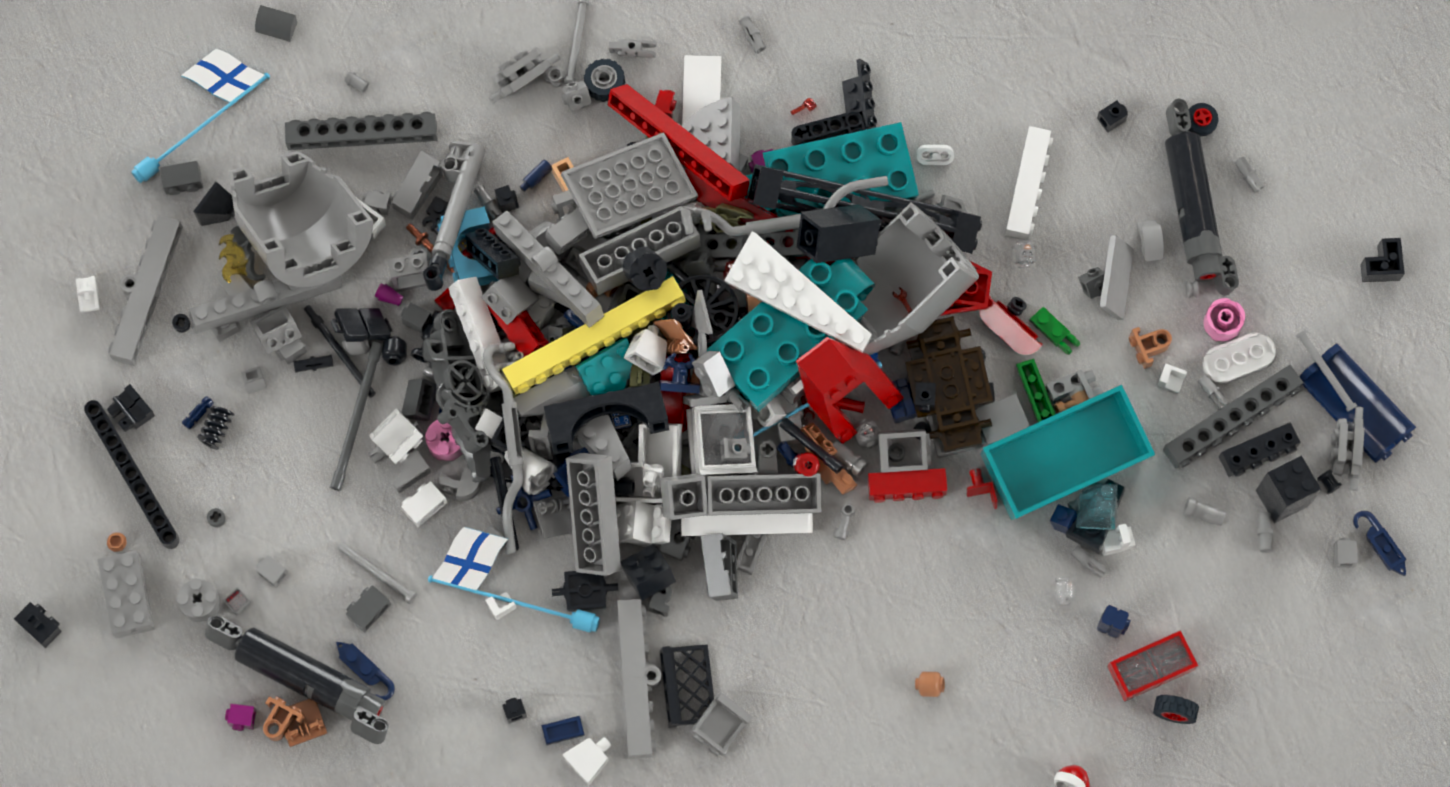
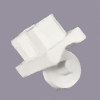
(87, 294)
(652, 479)

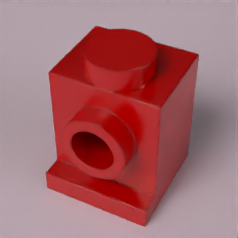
(666, 102)

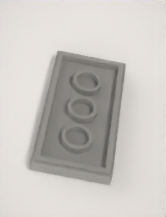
(1116, 277)

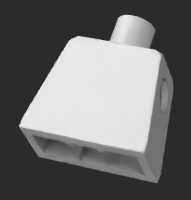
(648, 350)
(588, 758)

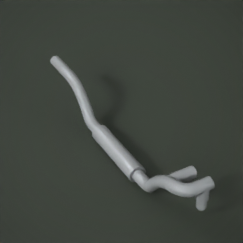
(773, 224)
(512, 436)

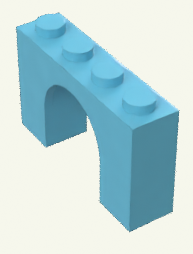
(463, 266)

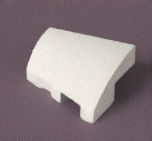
(770, 414)

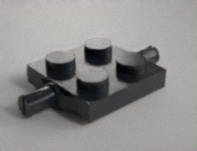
(584, 591)

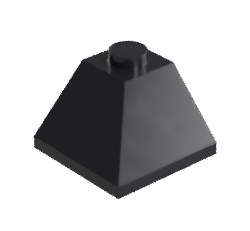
(215, 206)

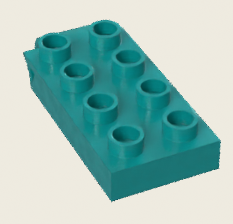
(849, 159)
(768, 342)

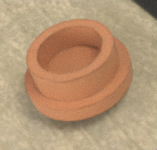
(116, 542)

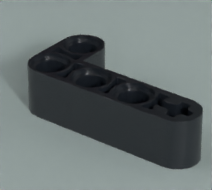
(825, 126)

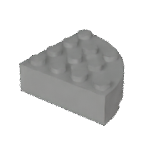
(718, 129)

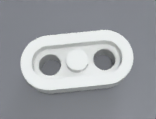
(935, 156)

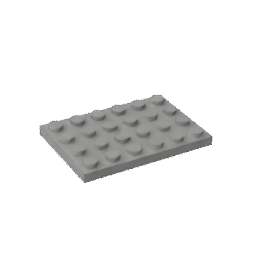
(629, 185)

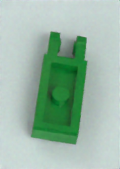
(1053, 330)

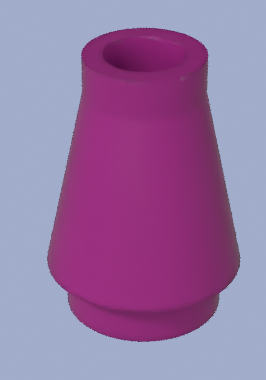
(388, 294)

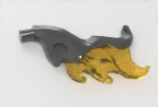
(238, 256)

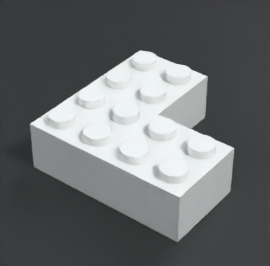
(657, 448)

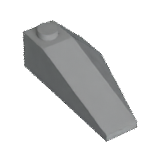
(556, 390)

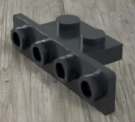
(858, 94)

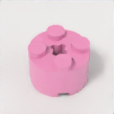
(1218, 328)
(437, 447)

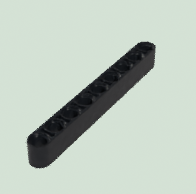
(135, 482)

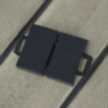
(361, 324)

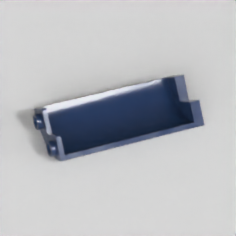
(1382, 421)

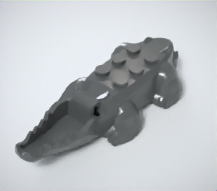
(443, 349)

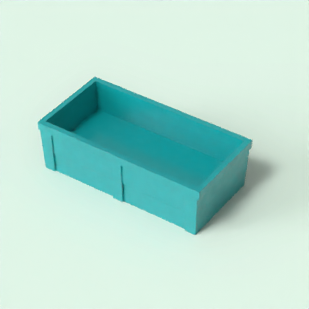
(1066, 452)

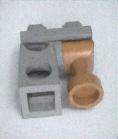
(1074, 385)

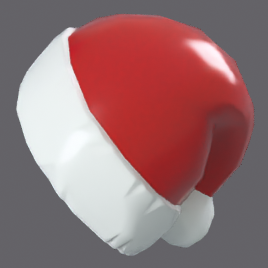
(1071, 777)

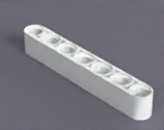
(747, 524)

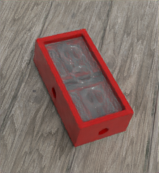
(1152, 666)

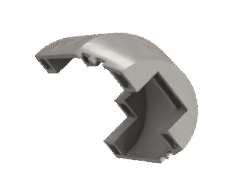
(301, 221)
(923, 263)

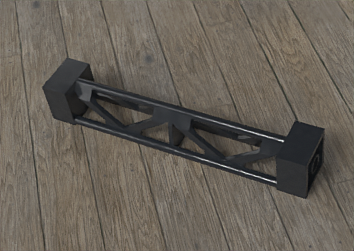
(768, 187)

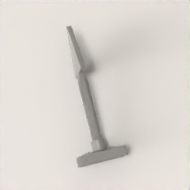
(701, 322)

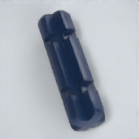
(197, 412)

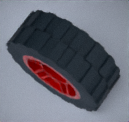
(1176, 709)

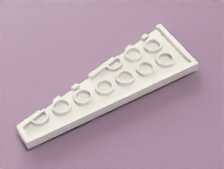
(778, 283)

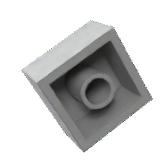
(684, 496)

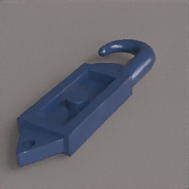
(1382, 543)
(364, 668)

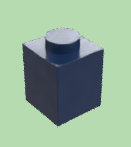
(1063, 518)

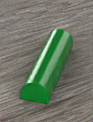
(1035, 390)

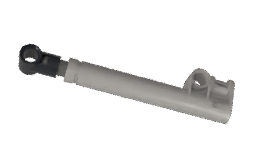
(462, 168)

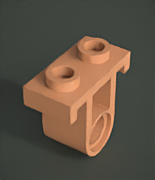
(1148, 346)
(282, 717)

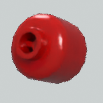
(802, 459)

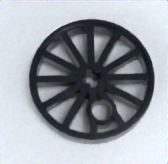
(712, 307)

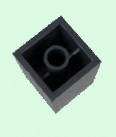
(838, 233)
(1288, 489)

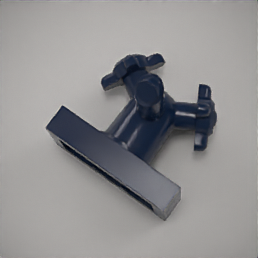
(680, 376)

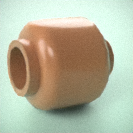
(930, 684)

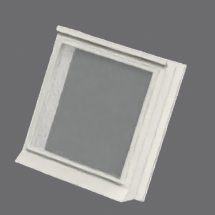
(708, 427)

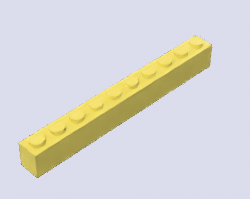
(587, 341)

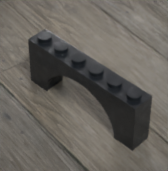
(639, 402)

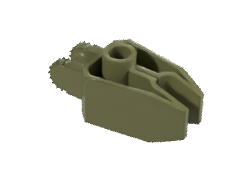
(730, 214)

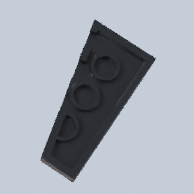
(1092, 538)

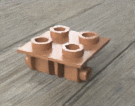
(676, 338)
(312, 726)

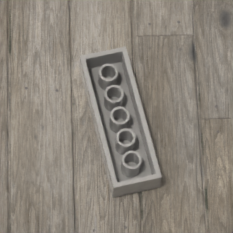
(663, 235)
(763, 494)
(593, 514)

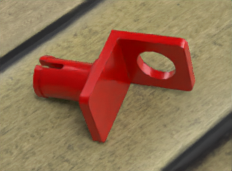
(980, 487)

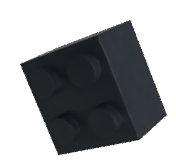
(648, 571)

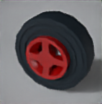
(1206, 114)

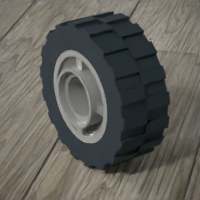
(599, 70)

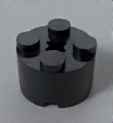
(645, 269)

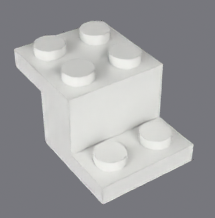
(396, 436)
(642, 524)

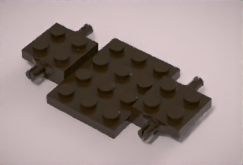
(959, 383)

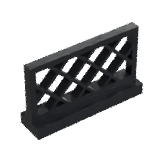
(670, 683)

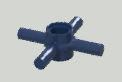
(527, 509)

